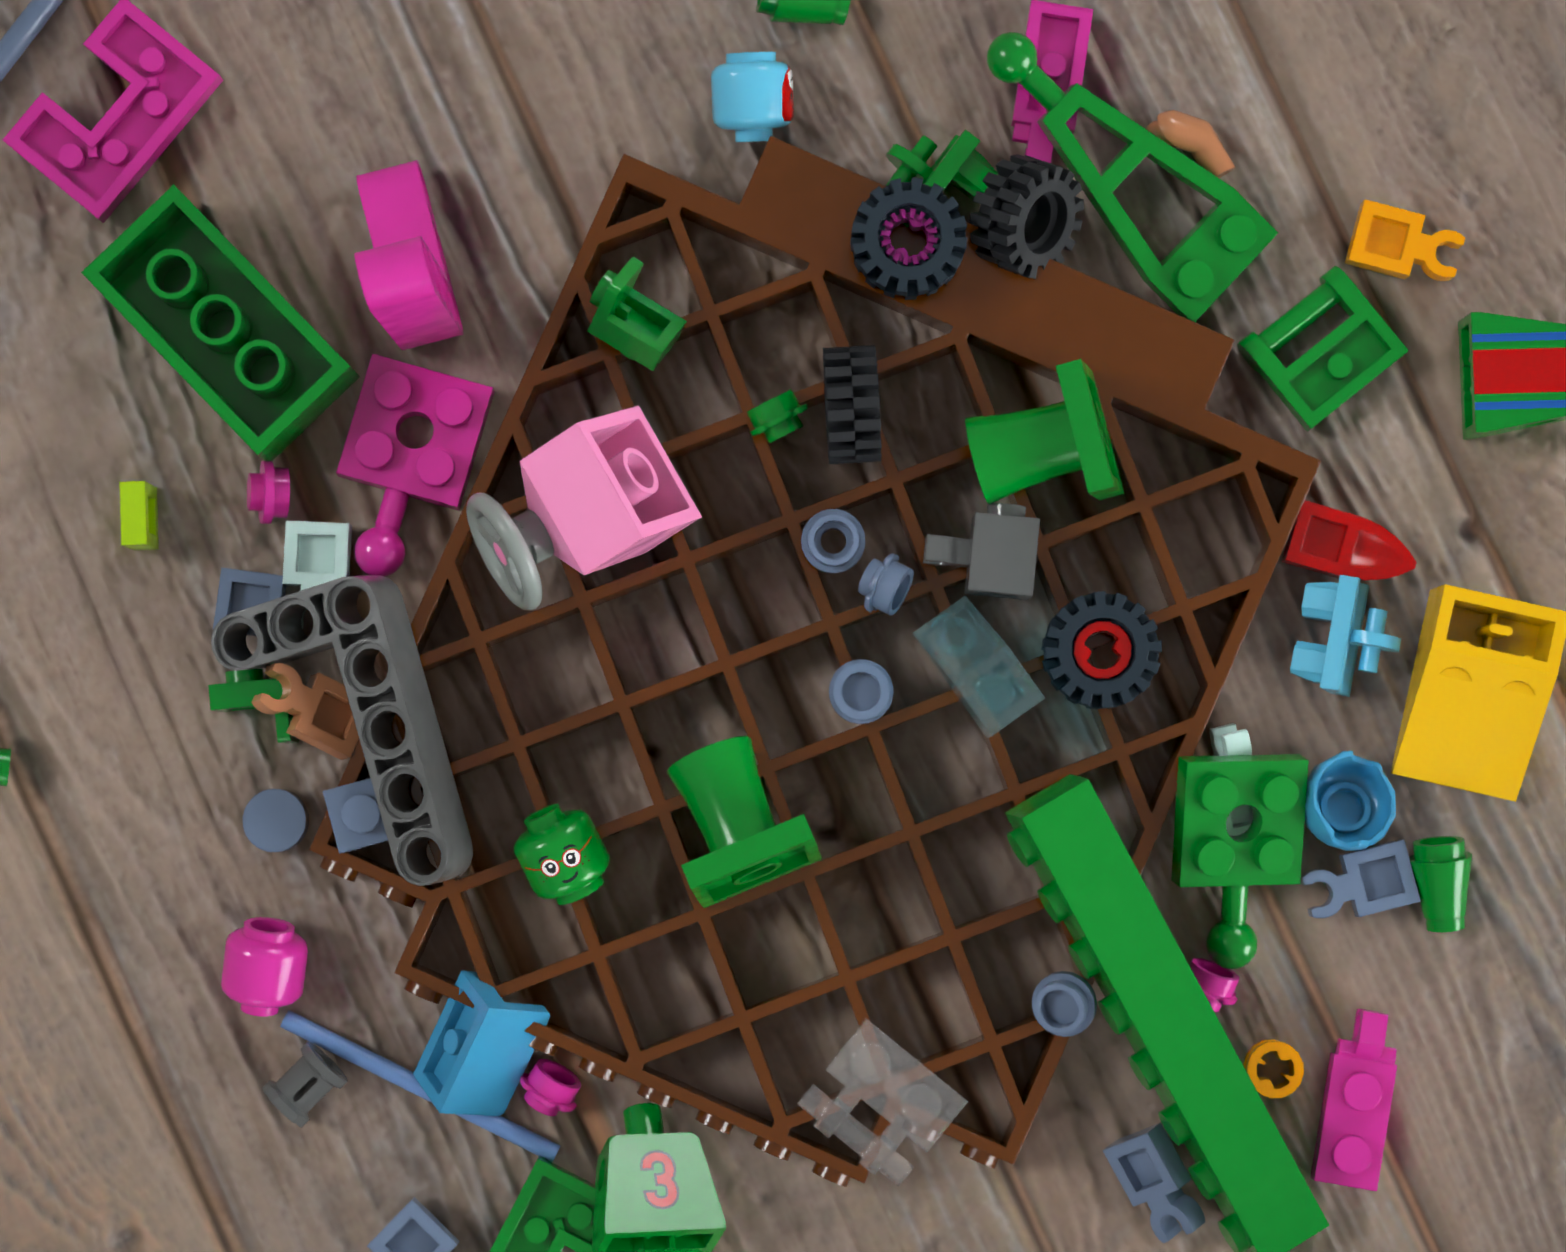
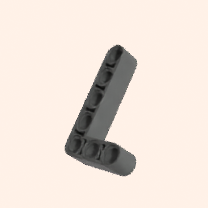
(372, 705)

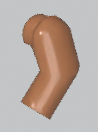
(1193, 136)

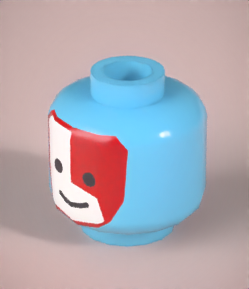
(752, 95)

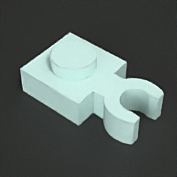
(316, 553)

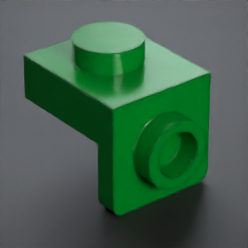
(631, 320)
(239, 693)

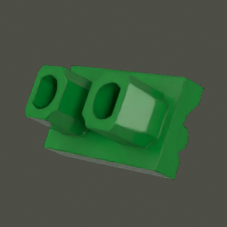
(956, 164)

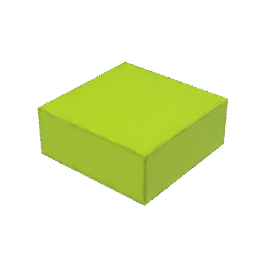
(139, 515)

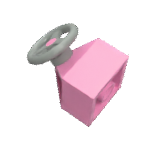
(591, 501)

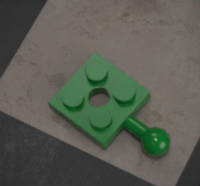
(1260, 856)

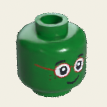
(561, 854)

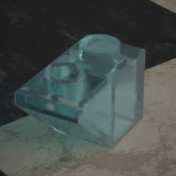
(978, 666)

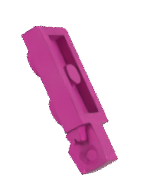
(1061, 46)
(1356, 1106)

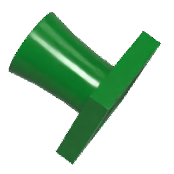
(1047, 441)
(736, 822)

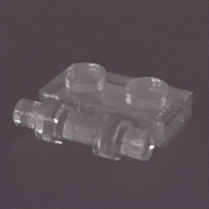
(895, 1087)

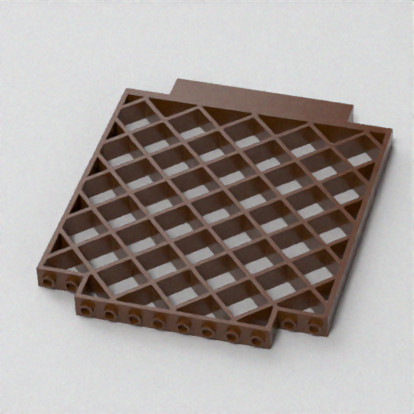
(1141, 364)

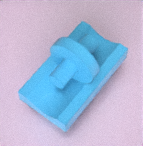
(1345, 608)

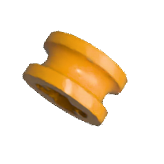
(1283, 1052)

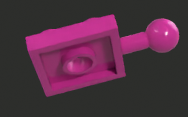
(429, 473)

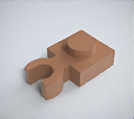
(318, 710)

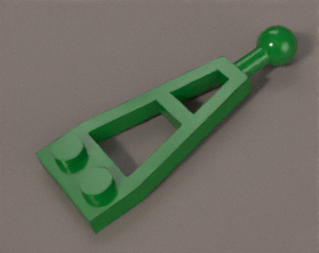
(1211, 251)

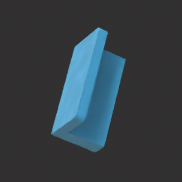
(477, 1051)

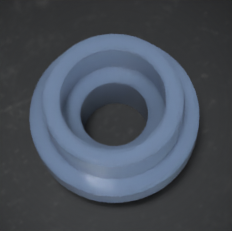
(833, 520)

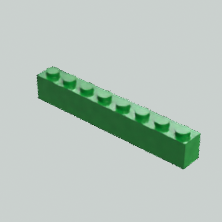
(1165, 1018)

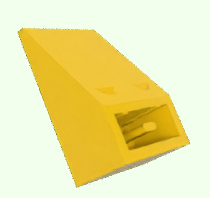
(1478, 691)

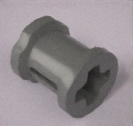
(304, 1084)

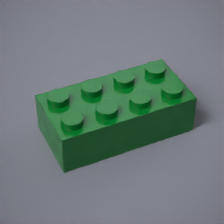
(220, 324)

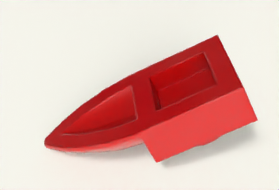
(1345, 545)

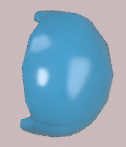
(1349, 802)

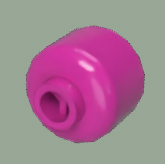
(264, 966)

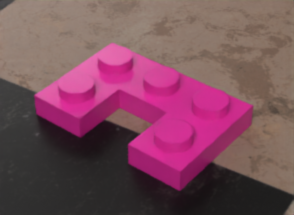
(162, 97)

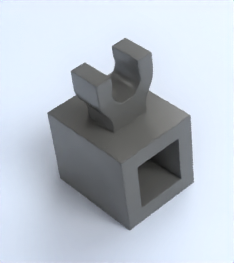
(997, 555)

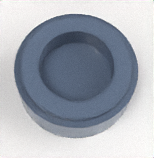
(861, 691)
(275, 820)

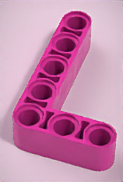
(406, 268)

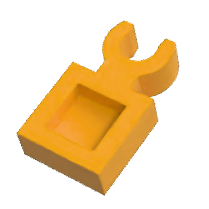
(1392, 240)

